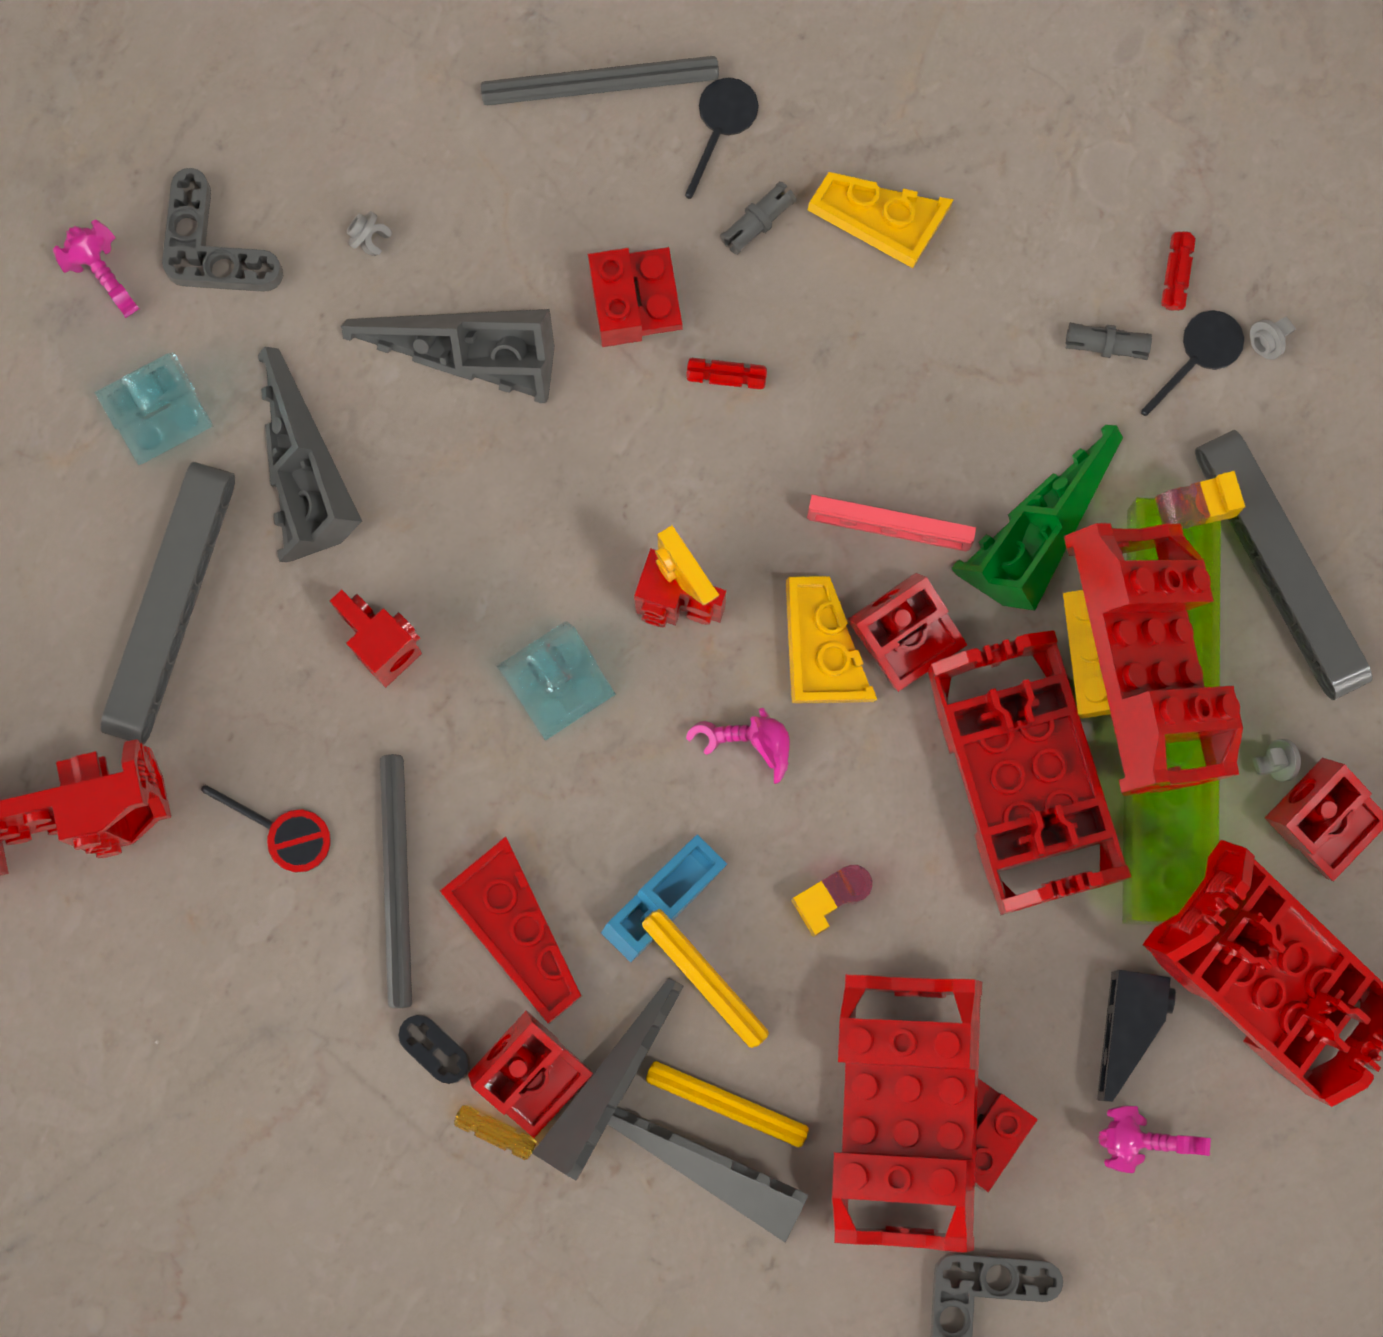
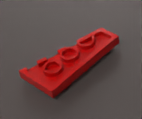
(509, 922)

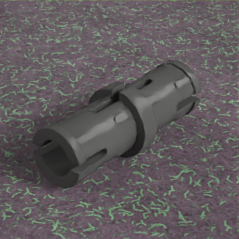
(758, 218)
(1108, 341)

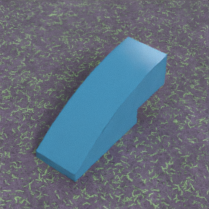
(667, 890)

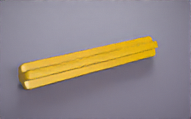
(705, 978)
(727, 1104)

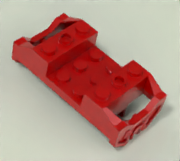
(1151, 654)
(1027, 771)
(90, 806)
(1275, 975)
(908, 1112)

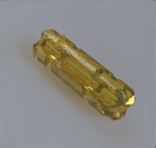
(495, 1132)

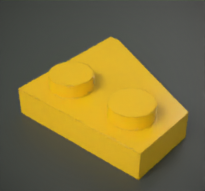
(679, 564)

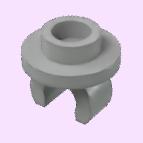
(361, 232)
(1269, 337)
(1281, 761)

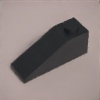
(1133, 1019)

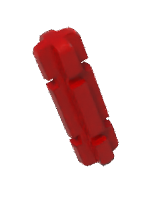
(1178, 271)
(726, 373)

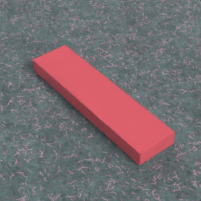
(891, 523)

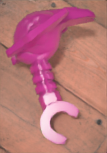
(84, 247)
(765, 734)
(1125, 1139)

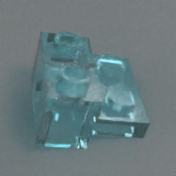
(146, 391)
(556, 679)

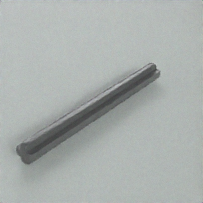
(599, 80)
(395, 881)

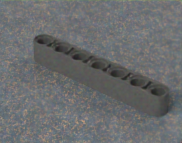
(1288, 570)
(168, 603)

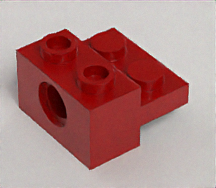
(616, 299)
(662, 601)
(897, 615)
(381, 641)
(1328, 817)
(529, 1074)
(998, 1134)

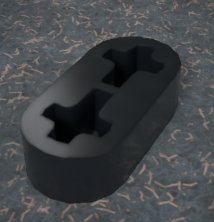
(426, 1057)

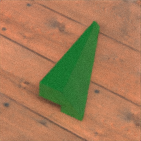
(1027, 551)

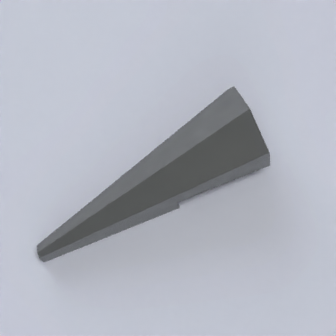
(497, 346)
(312, 495)
(585, 1119)
(750, 1192)

